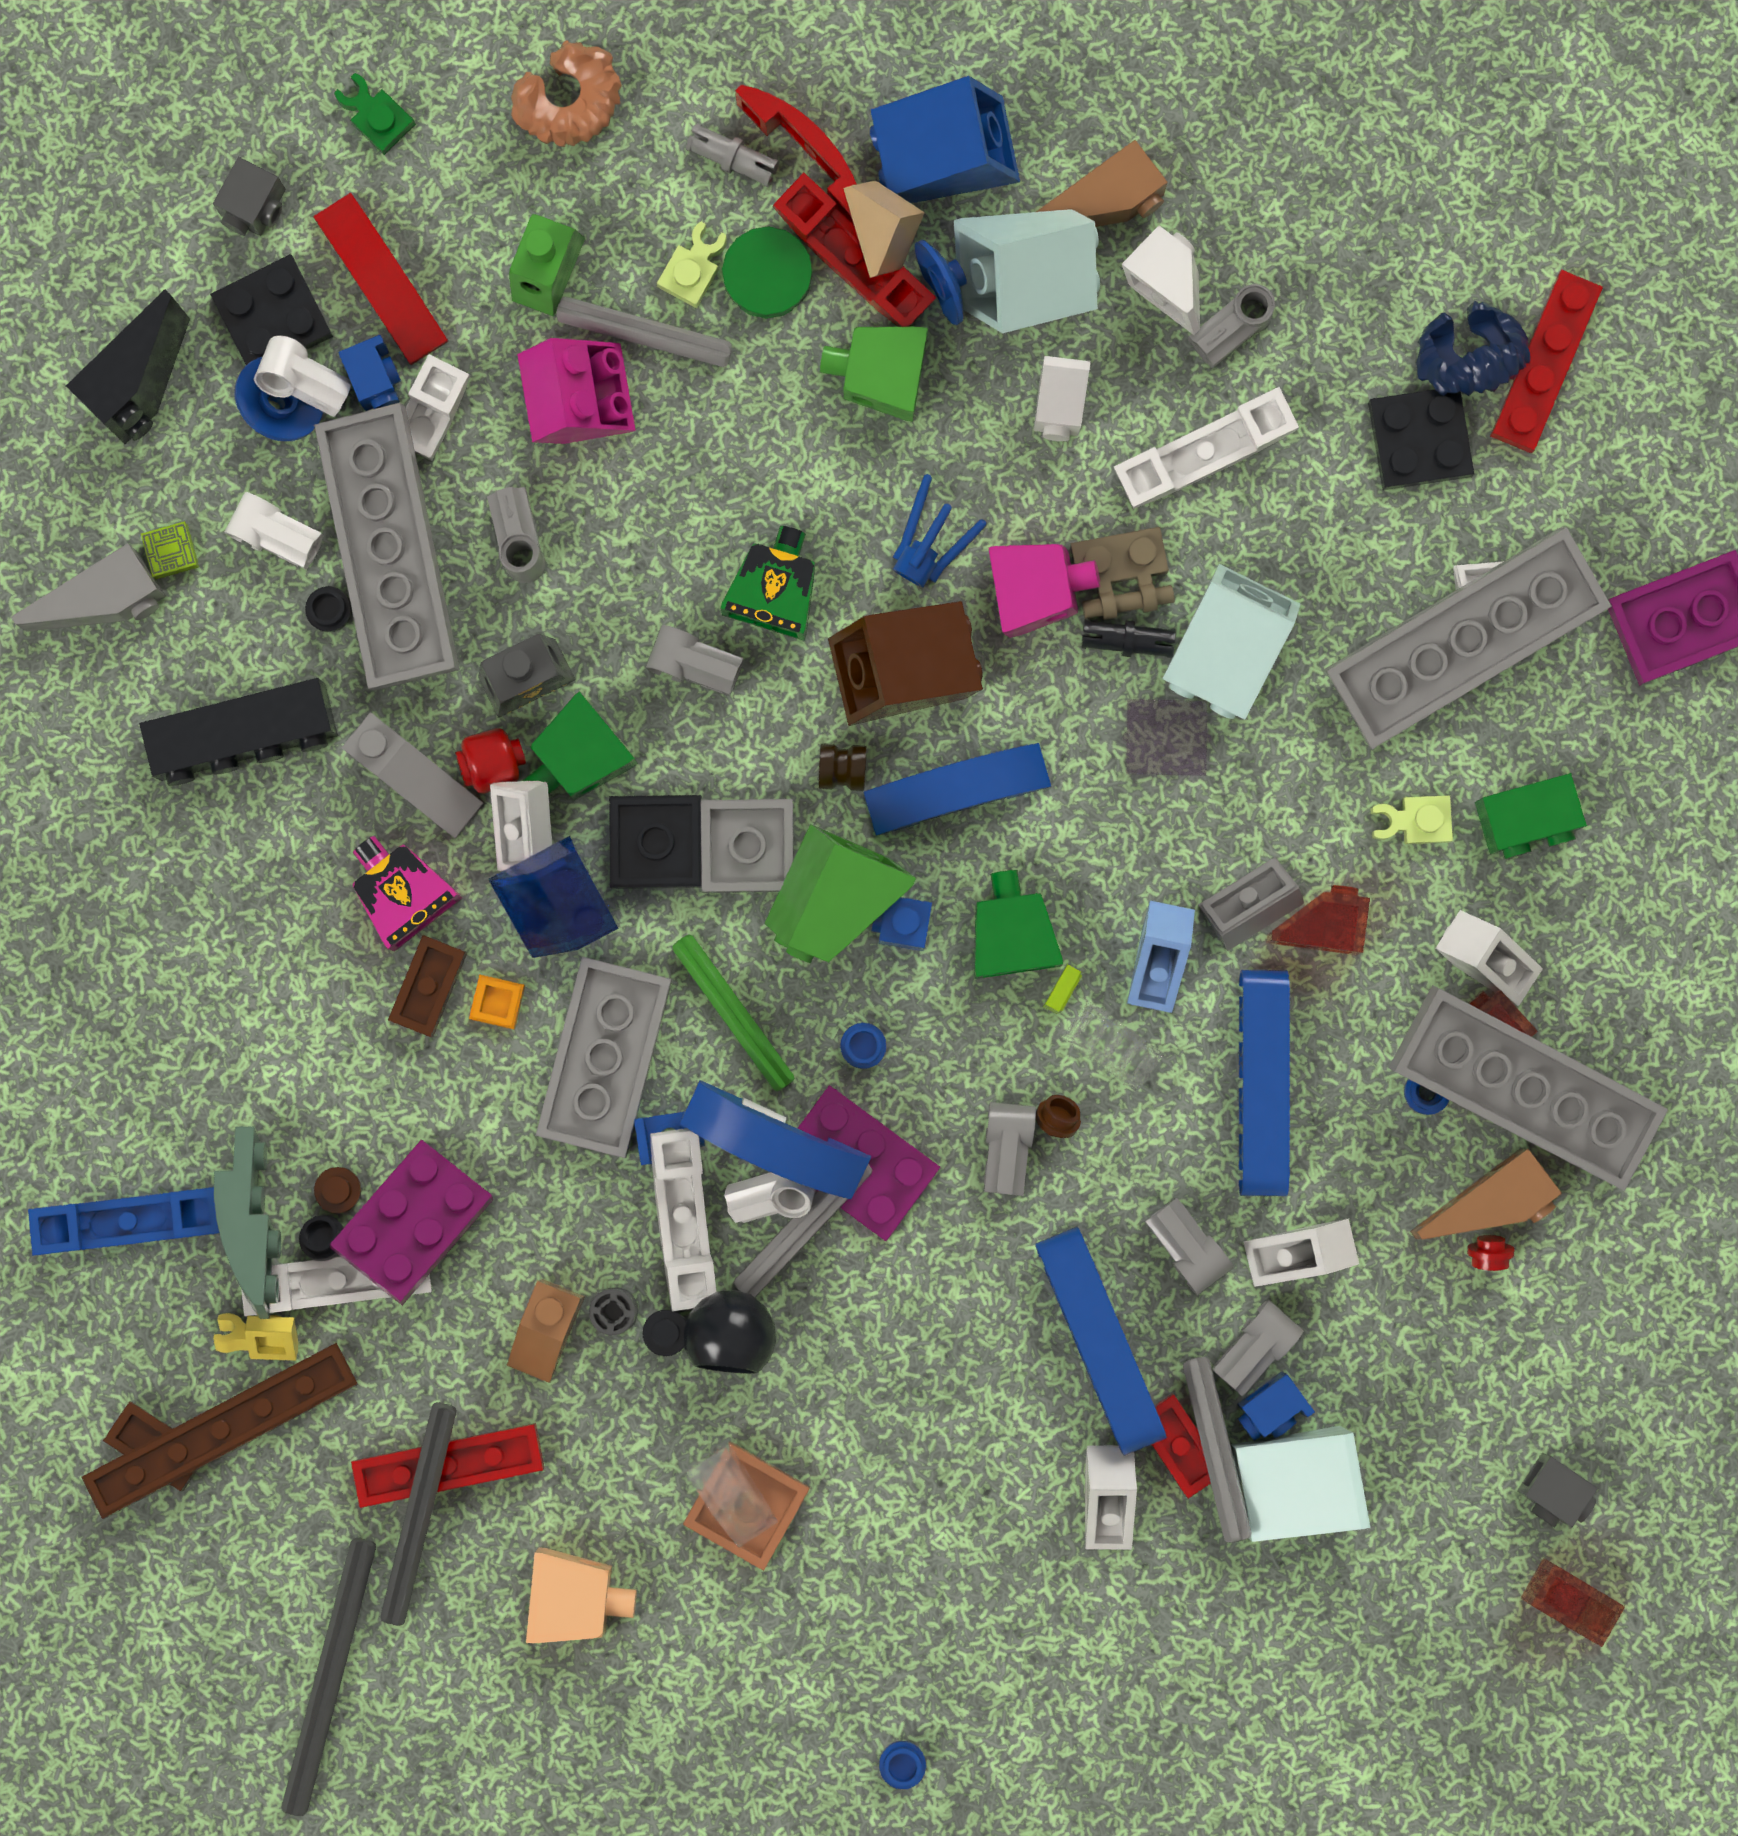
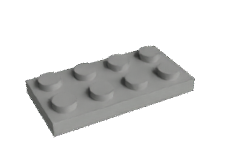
(604, 1057)

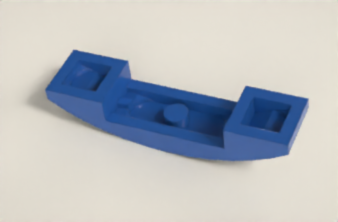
(957, 788)
(774, 1144)
(122, 1221)

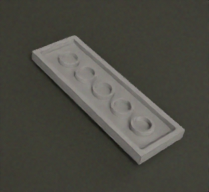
(386, 547)
(1468, 637)
(1528, 1088)

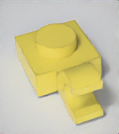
(263, 1338)

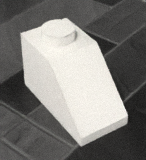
(1167, 276)
(1061, 397)
(1489, 956)
(1301, 1253)
(1109, 1498)

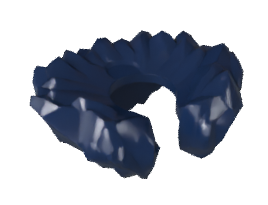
(1479, 369)

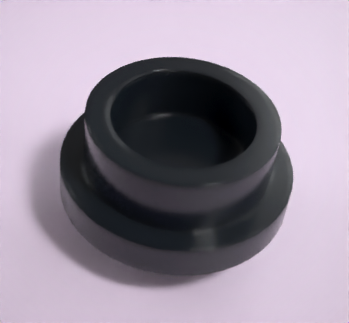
(328, 609)
(317, 1235)
(664, 1332)

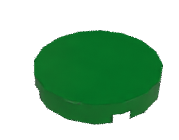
(767, 272)

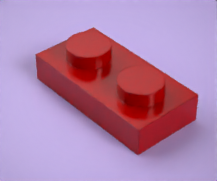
(1182, 1448)

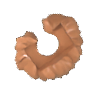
(582, 118)

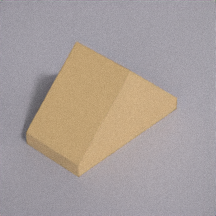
(883, 225)

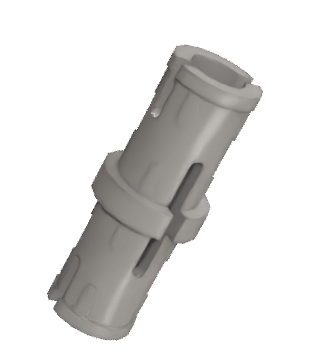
(732, 155)

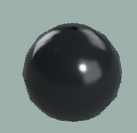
(730, 1333)

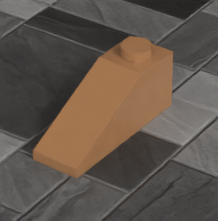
(1115, 189)
(1503, 1196)

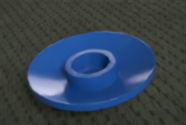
(943, 279)
(289, 424)

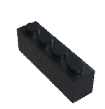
(239, 730)

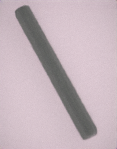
(418, 1513)

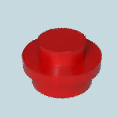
(1490, 1253)

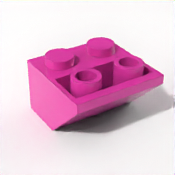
(575, 390)

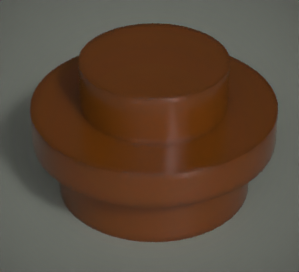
(1058, 1116)
(337, 1190)

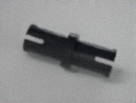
(1128, 638)

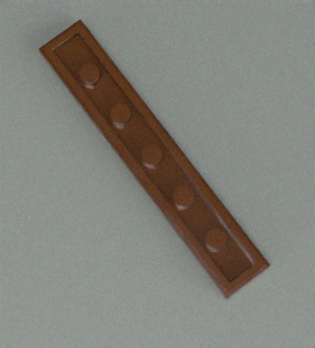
(219, 1431)

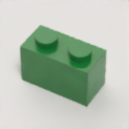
(1530, 815)

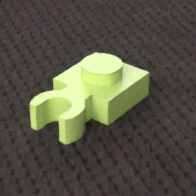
(690, 271)
(1422, 820)

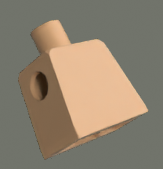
(573, 1598)

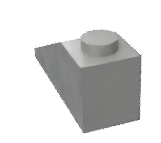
(103, 593)
(412, 775)

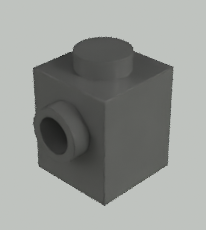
(249, 198)
(1558, 1492)

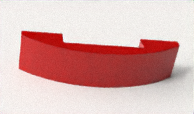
(770, 112)
(835, 241)
(381, 278)

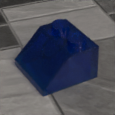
(554, 901)

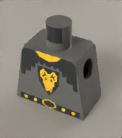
(524, 673)

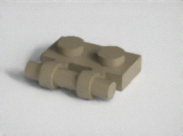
(1123, 559)

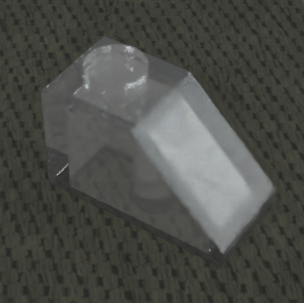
(731, 1495)

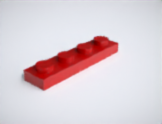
(1551, 355)
(466, 1463)

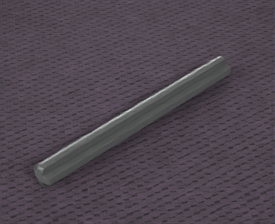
(328, 1677)

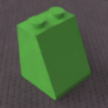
(833, 895)

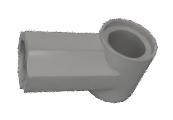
(1231, 327)
(516, 532)
(690, 660)
(1009, 1136)
(1193, 1252)
(1261, 1343)

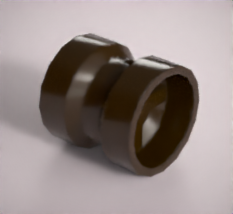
(842, 767)

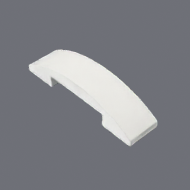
(1207, 449)
(682, 1217)
(322, 1284)

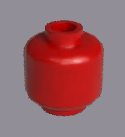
(489, 759)

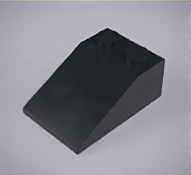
(132, 372)

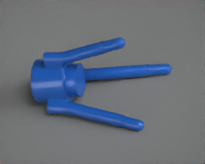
(918, 561)

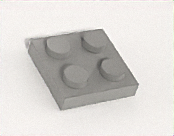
(746, 844)

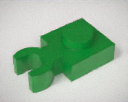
(377, 117)

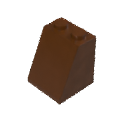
(905, 661)

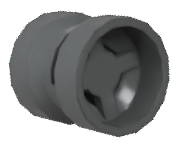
(618, 1306)

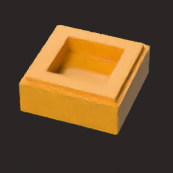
(497, 1002)

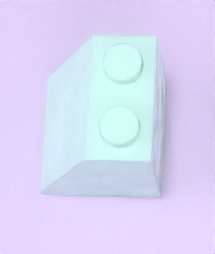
(1027, 267)
(1231, 643)
(1301, 1484)

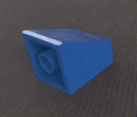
(944, 142)

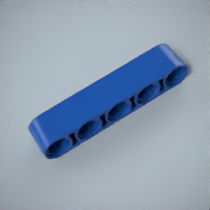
(1266, 1082)
(1100, 1341)

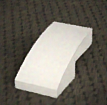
(434, 404)

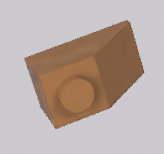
(544, 1329)

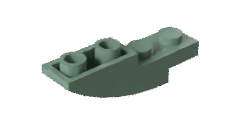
(248, 1237)

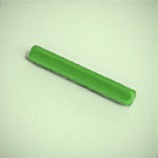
(733, 1012)

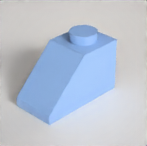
(1161, 956)

